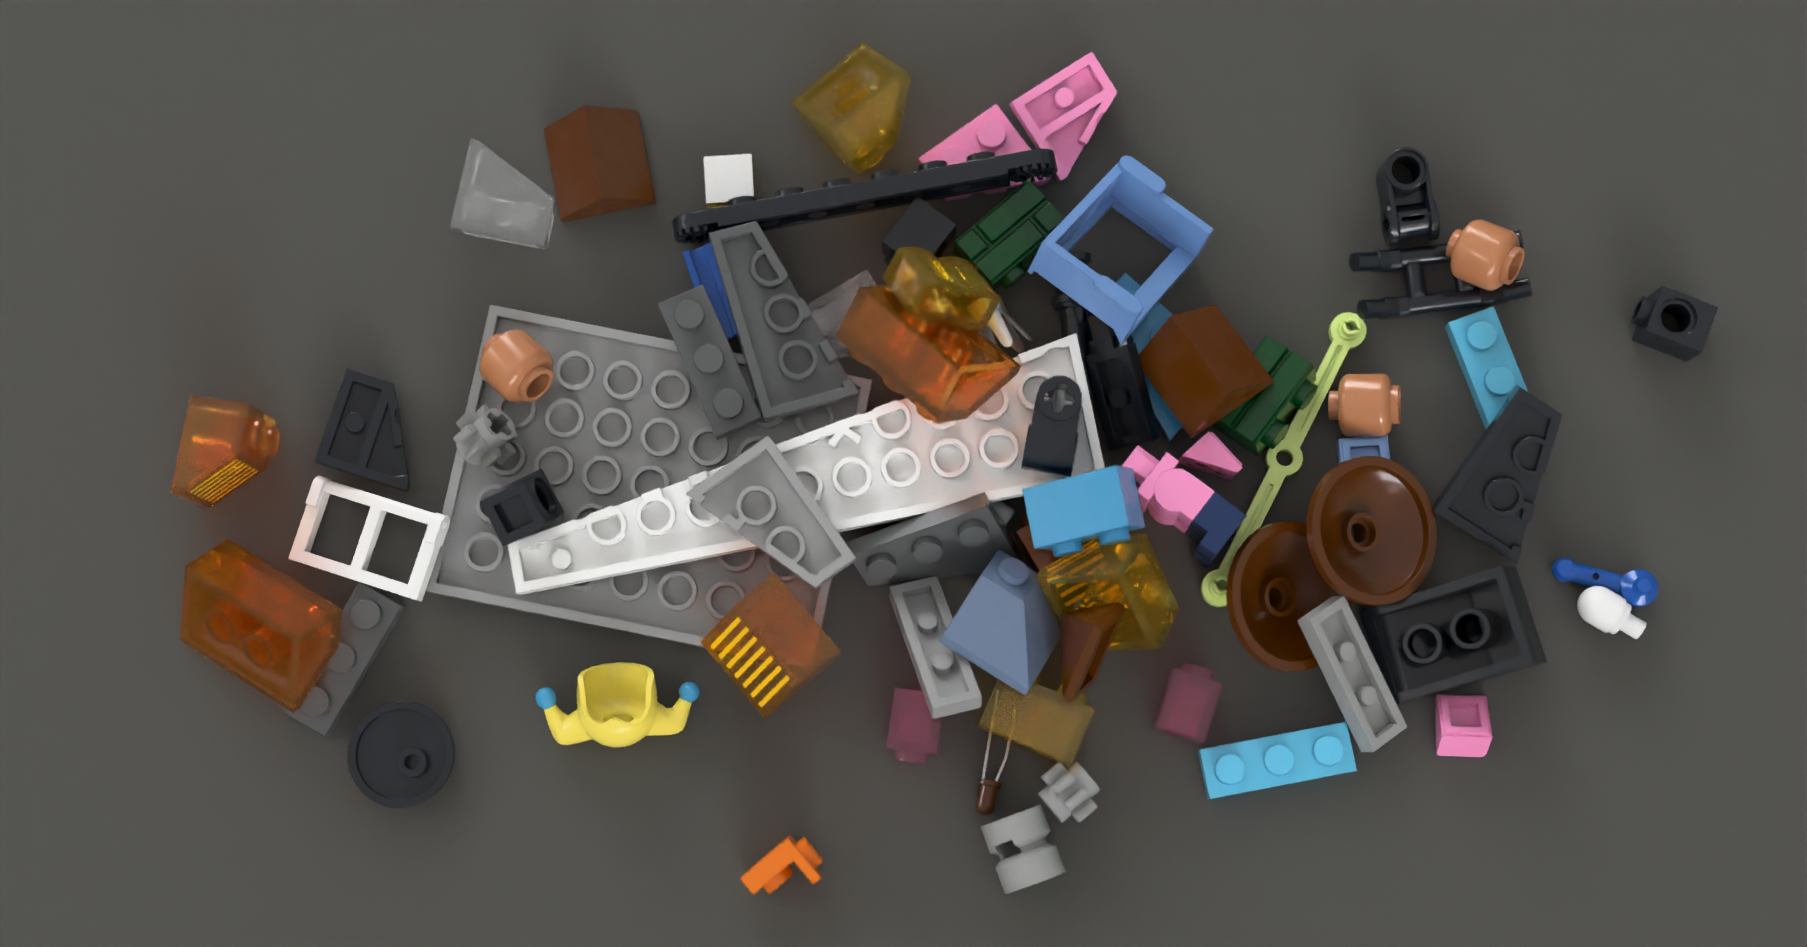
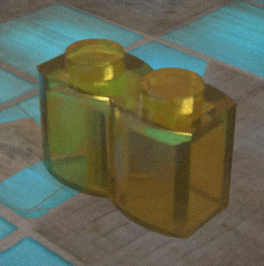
(941, 288)

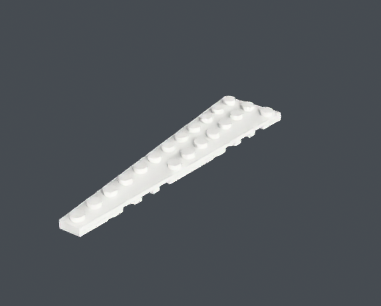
(856, 469)

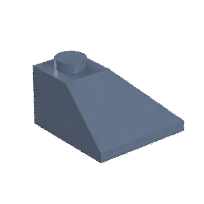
(1005, 624)

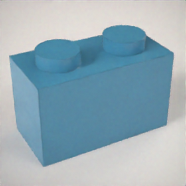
(1084, 509)

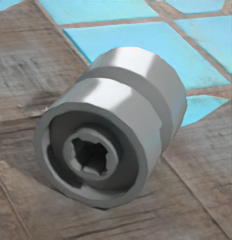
(1023, 849)

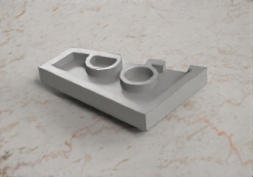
(775, 512)

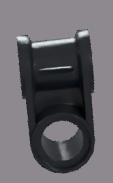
(1407, 208)
(1053, 435)

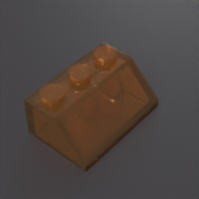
(930, 363)
(258, 623)

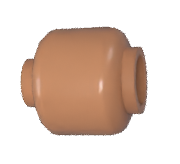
(1485, 255)
(516, 366)
(1365, 405)

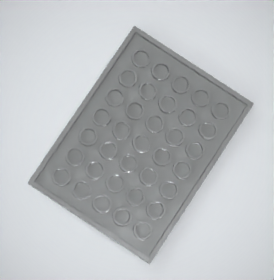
(604, 434)

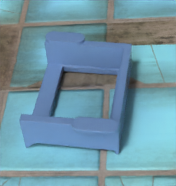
(1140, 198)

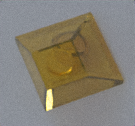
(857, 107)

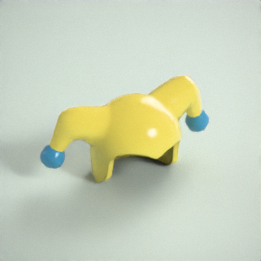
(616, 707)

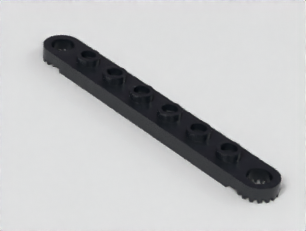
(883, 191)

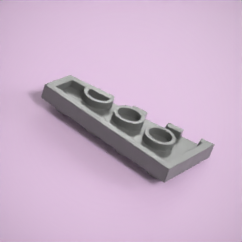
(780, 341)

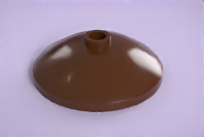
(1391, 528)
(1275, 564)

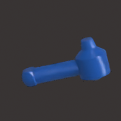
(1636, 586)

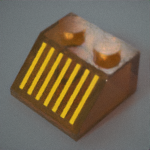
(221, 449)
(770, 645)

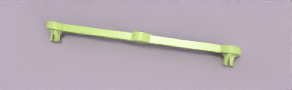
(1345, 333)

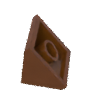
(599, 162)
(1201, 368)

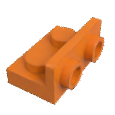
(774, 866)

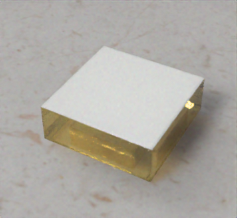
(728, 178)

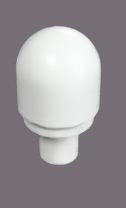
(1609, 612)

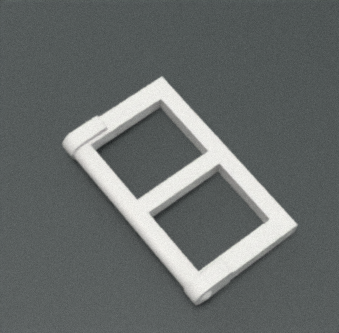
(379, 506)

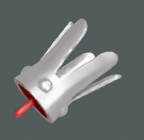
(1001, 325)

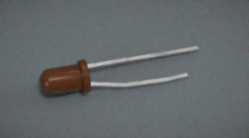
(988, 788)

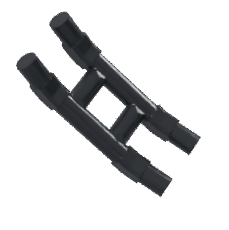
(1418, 300)

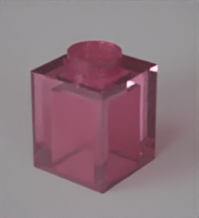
(1187, 703)
(911, 727)

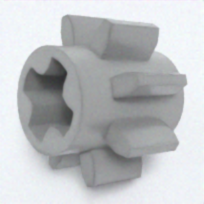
(485, 436)
(1069, 792)

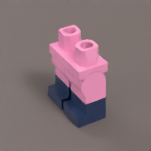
(1185, 502)

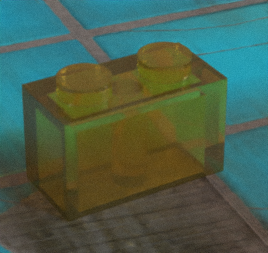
(1038, 720)

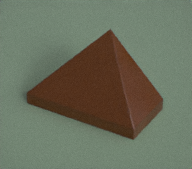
(1085, 642)

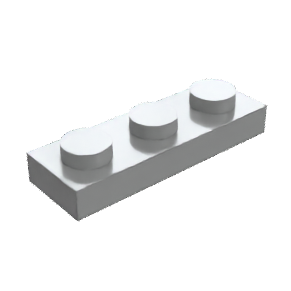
(942, 673)
(1352, 673)

